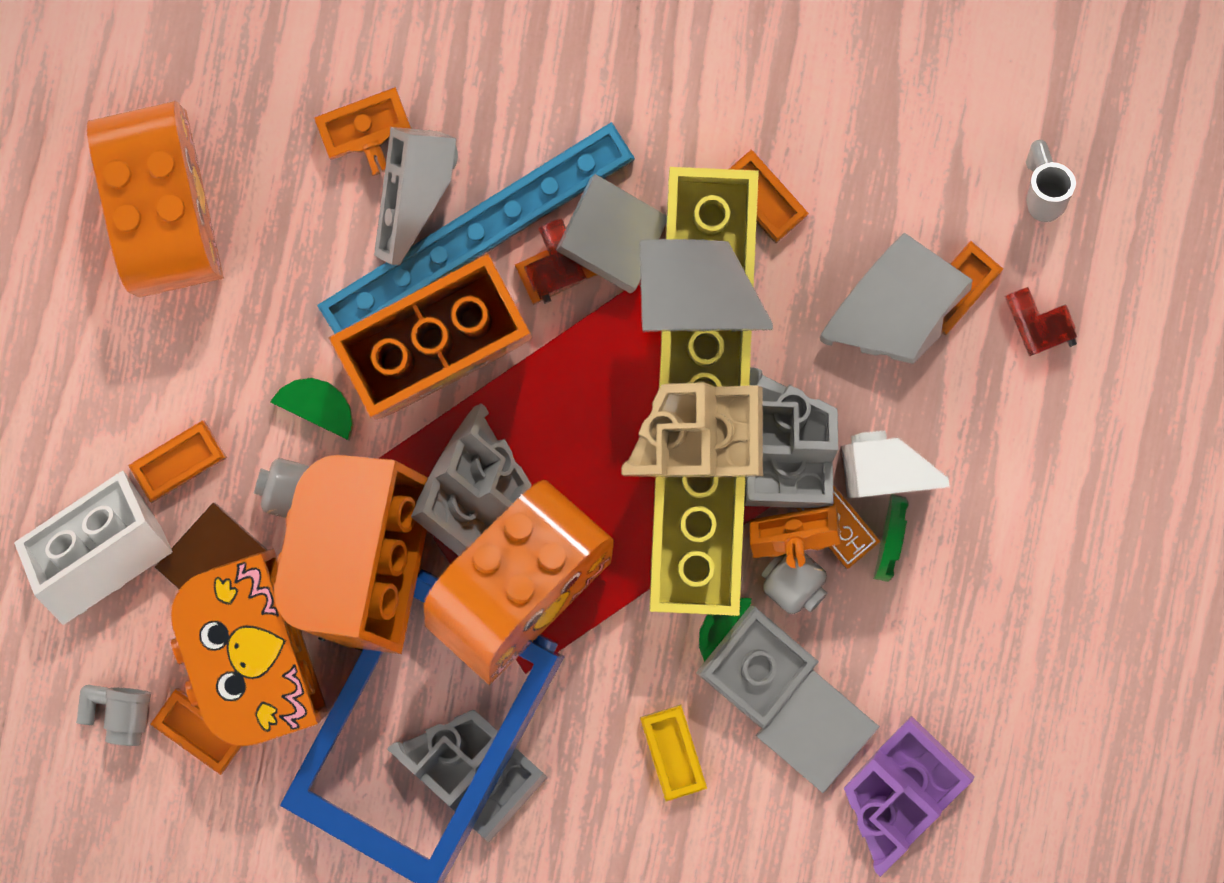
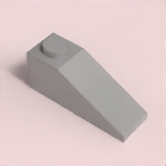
(414, 181)

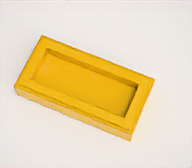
(673, 752)

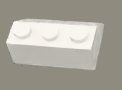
(886, 467)
(92, 548)

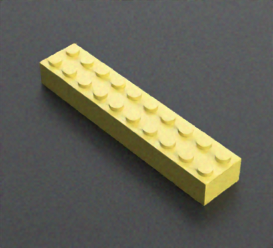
(702, 518)

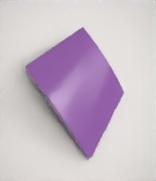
(903, 791)

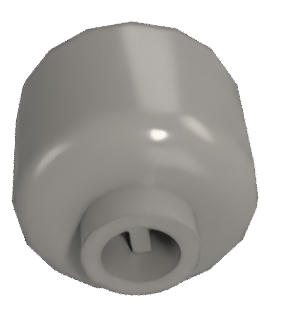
(279, 485)
(796, 586)

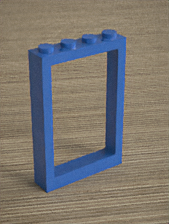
(373, 841)

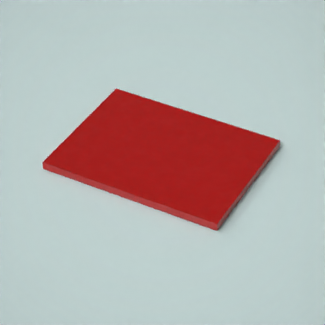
(575, 422)

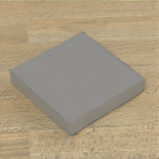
(608, 232)
(757, 667)
(818, 731)

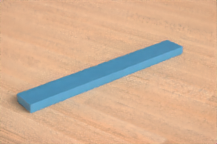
(481, 228)

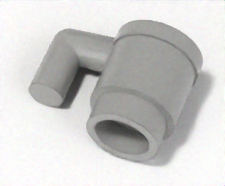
(1049, 186)
(124, 712)

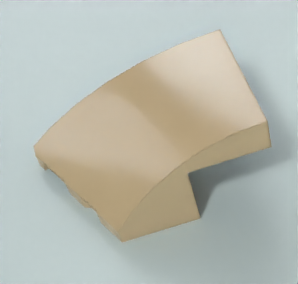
(701, 433)

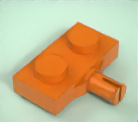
(363, 127)
(794, 533)

